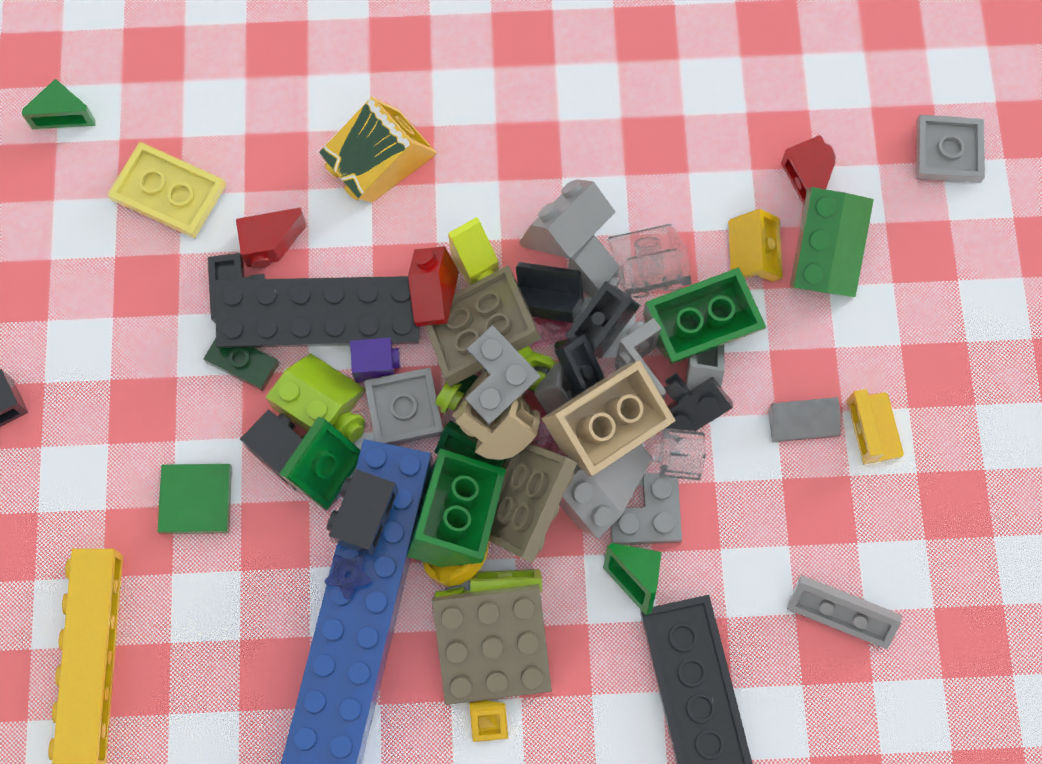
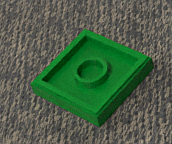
(321, 463)
(194, 498)

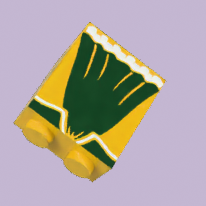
(375, 151)

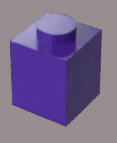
(373, 358)

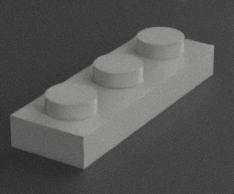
(844, 612)

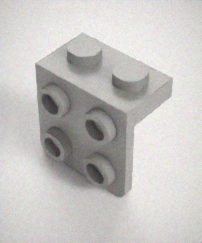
(639, 342)

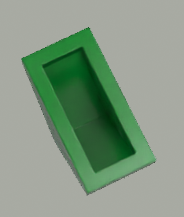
(57, 109)
(635, 572)

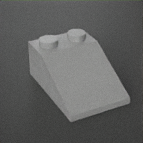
(569, 220)
(601, 499)

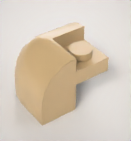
(506, 434)

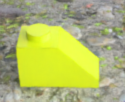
(472, 251)

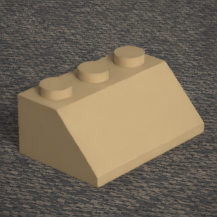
(609, 418)

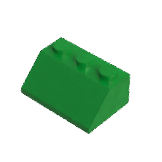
(831, 242)
(704, 315)
(456, 511)

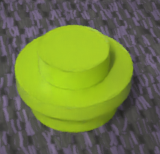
(449, 397)
(351, 426)

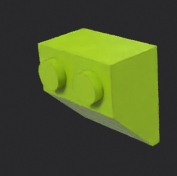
(313, 390)

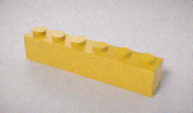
(87, 657)

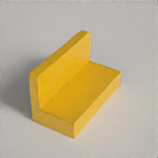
(756, 245)
(874, 426)

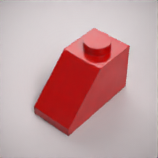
(809, 165)
(268, 236)
(432, 285)

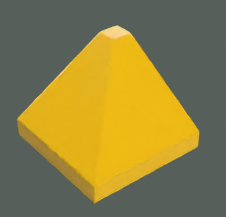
(488, 720)

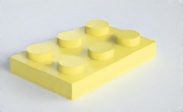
(167, 189)

